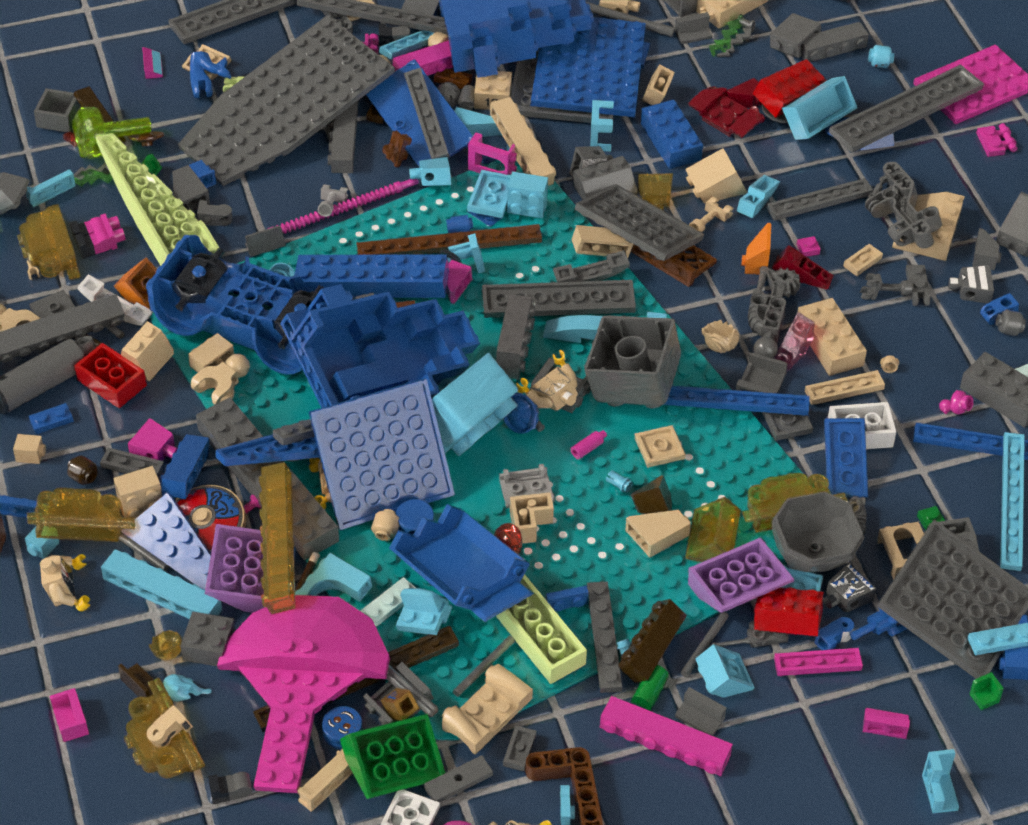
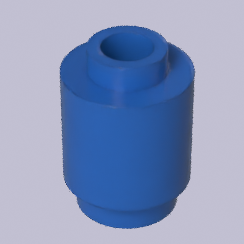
(459, 224)

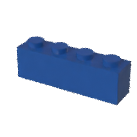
(185, 466)

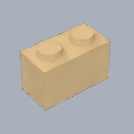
(658, 85)
(210, 353)

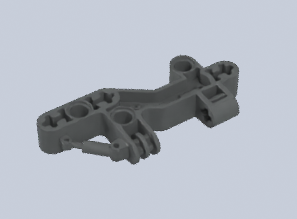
(901, 200)

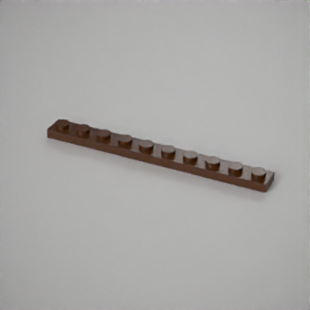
(434, 243)

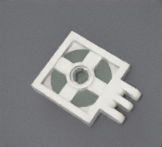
(410, 810)

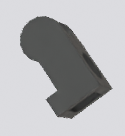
(214, 214)

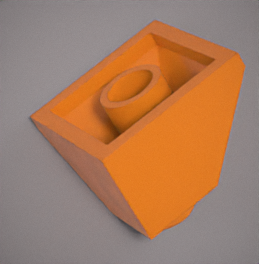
(758, 252)
(133, 283)

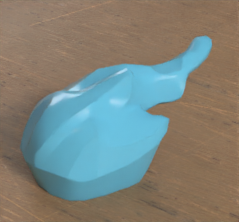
(179, 687)

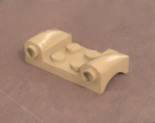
(488, 708)

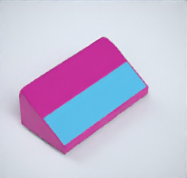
(152, 63)

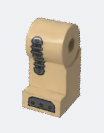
(167, 727)

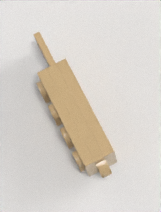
(726, 10)

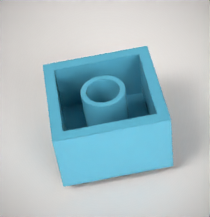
(527, 194)

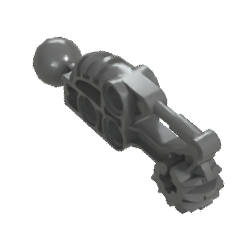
(768, 311)

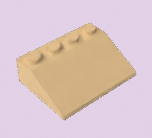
(949, 209)

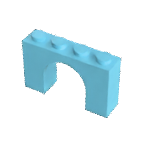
(338, 575)

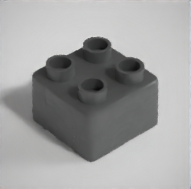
(633, 360)

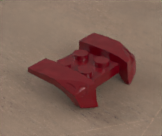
(725, 113)

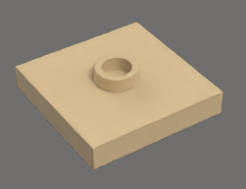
(660, 446)

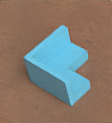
(938, 781)

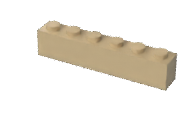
(516, 132)

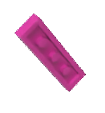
(818, 661)

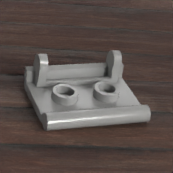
(524, 483)

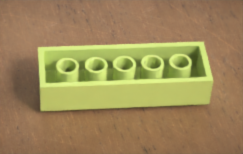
(543, 635)

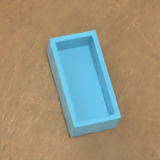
(819, 108)

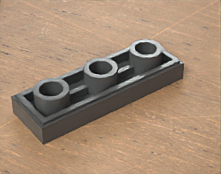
(467, 775)

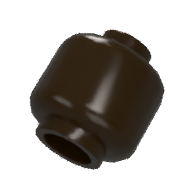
(82, 470)

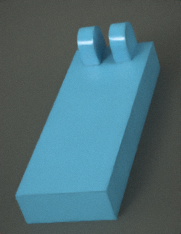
(50, 188)

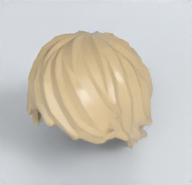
(720, 336)

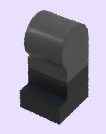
(391, 34)
(230, 787)

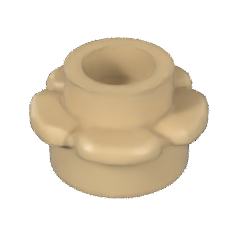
(889, 364)

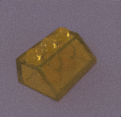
(713, 530)

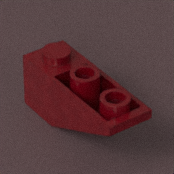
(808, 271)

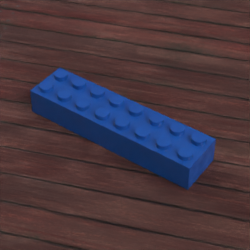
(365, 274)

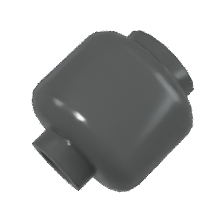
(1010, 322)

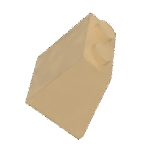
(715, 178)
(148, 350)

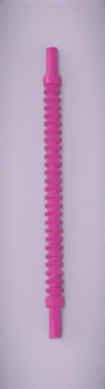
(396, 187)

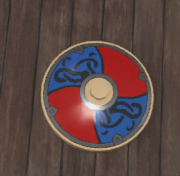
(212, 506)

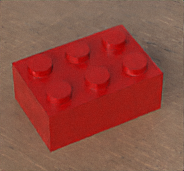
(110, 375)
(789, 611)

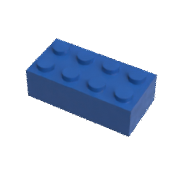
(671, 134)

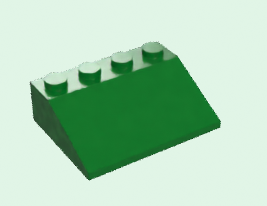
(393, 756)

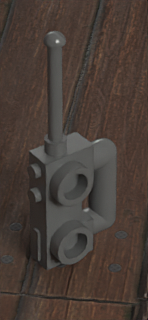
(758, 638)

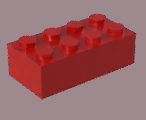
(787, 86)

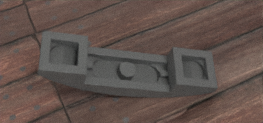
(596, 271)

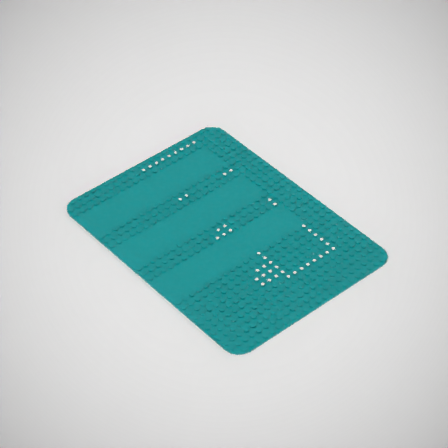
(588, 535)

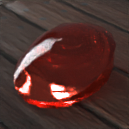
(510, 536)

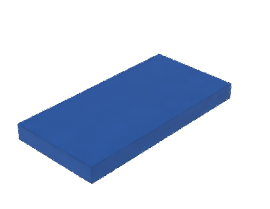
(846, 456)

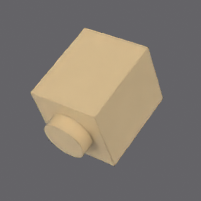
(29, 449)

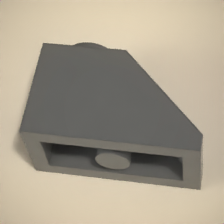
(986, 250)

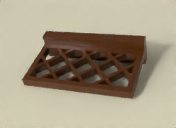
(680, 270)

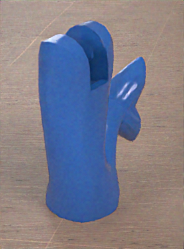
(199, 80)

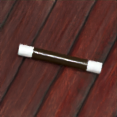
(308, 570)

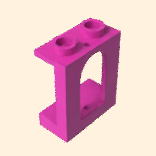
(477, 149)

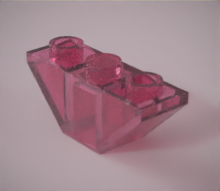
(796, 341)

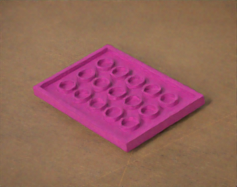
(1001, 80)

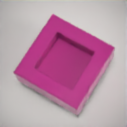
(808, 246)

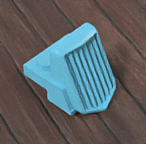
(422, 611)

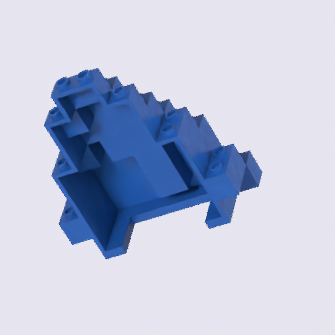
(508, 31)
(374, 345)

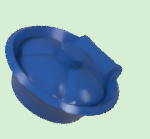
(524, 416)

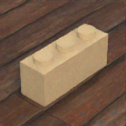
(598, 241)

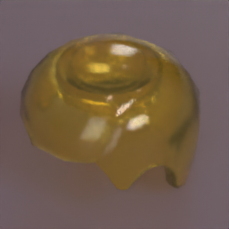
(166, 645)

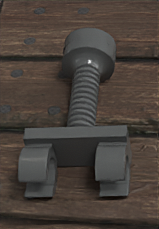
(875, 282)

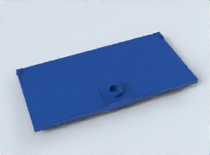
(397, 108)

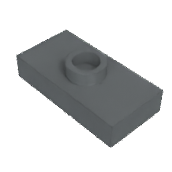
(519, 748)

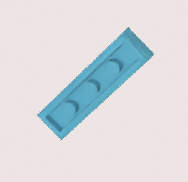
(406, 44)

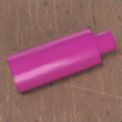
(588, 444)

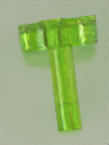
(89, 124)

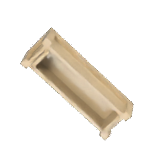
(324, 782)

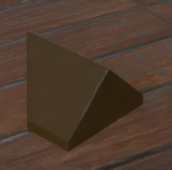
(653, 497)

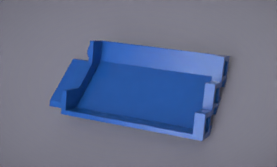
(465, 562)

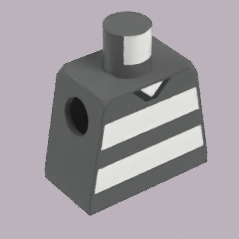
(974, 284)

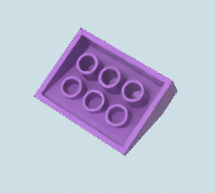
(236, 568)
(738, 576)

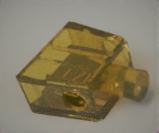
(656, 188)

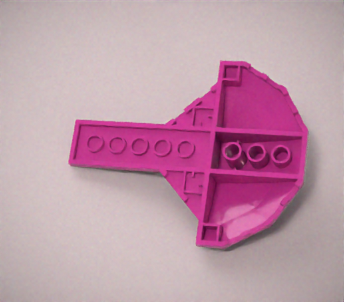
(297, 666)

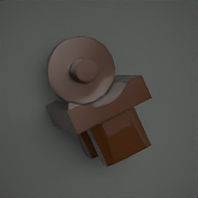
(395, 149)

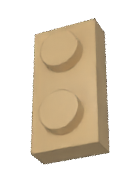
(863, 259)

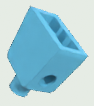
(432, 172)

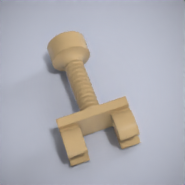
(714, 211)

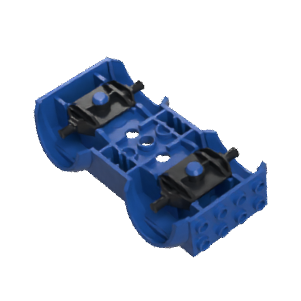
(193, 297)

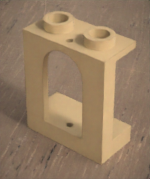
(890, 534)

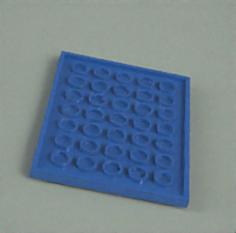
(596, 66)

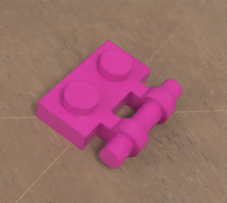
(991, 140)

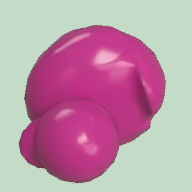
(959, 403)

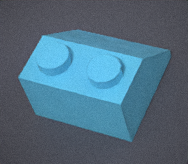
(723, 672)

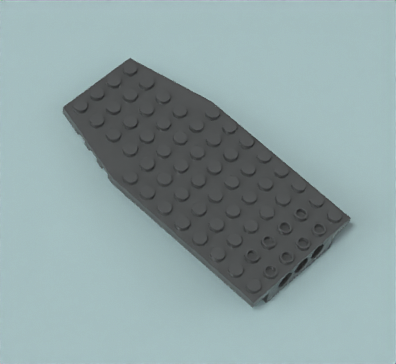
(285, 101)

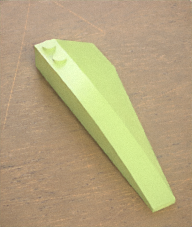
(150, 202)

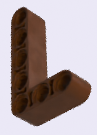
(569, 768)

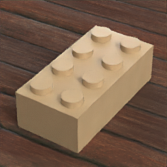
(834, 338)

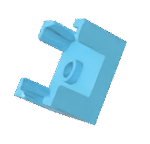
(600, 125)

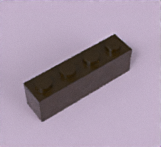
(652, 640)

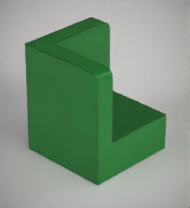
(986, 691)

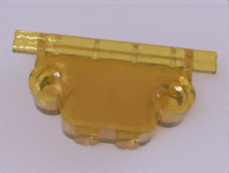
(48, 243)
(768, 497)
(78, 515)
(171, 760)

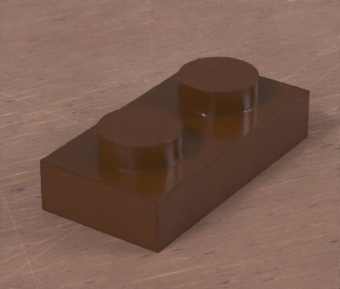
(448, 75)

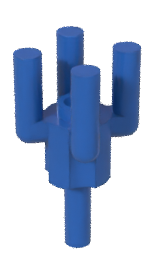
(878, 624)

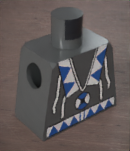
(849, 590)

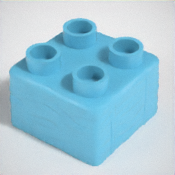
(473, 404)

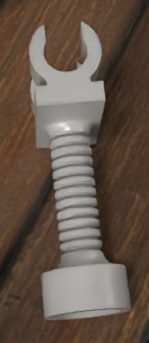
(330, 195)

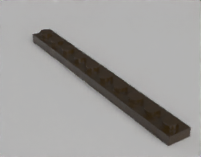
(409, 654)

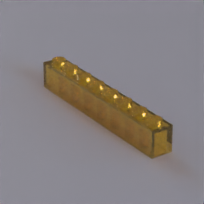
(277, 537)

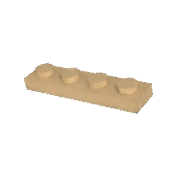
(844, 387)

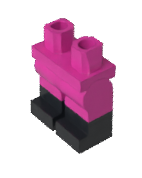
(97, 235)

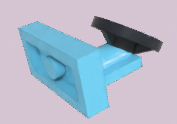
(464, 251)

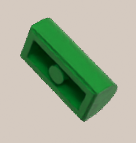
(649, 690)

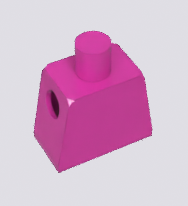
(153, 442)

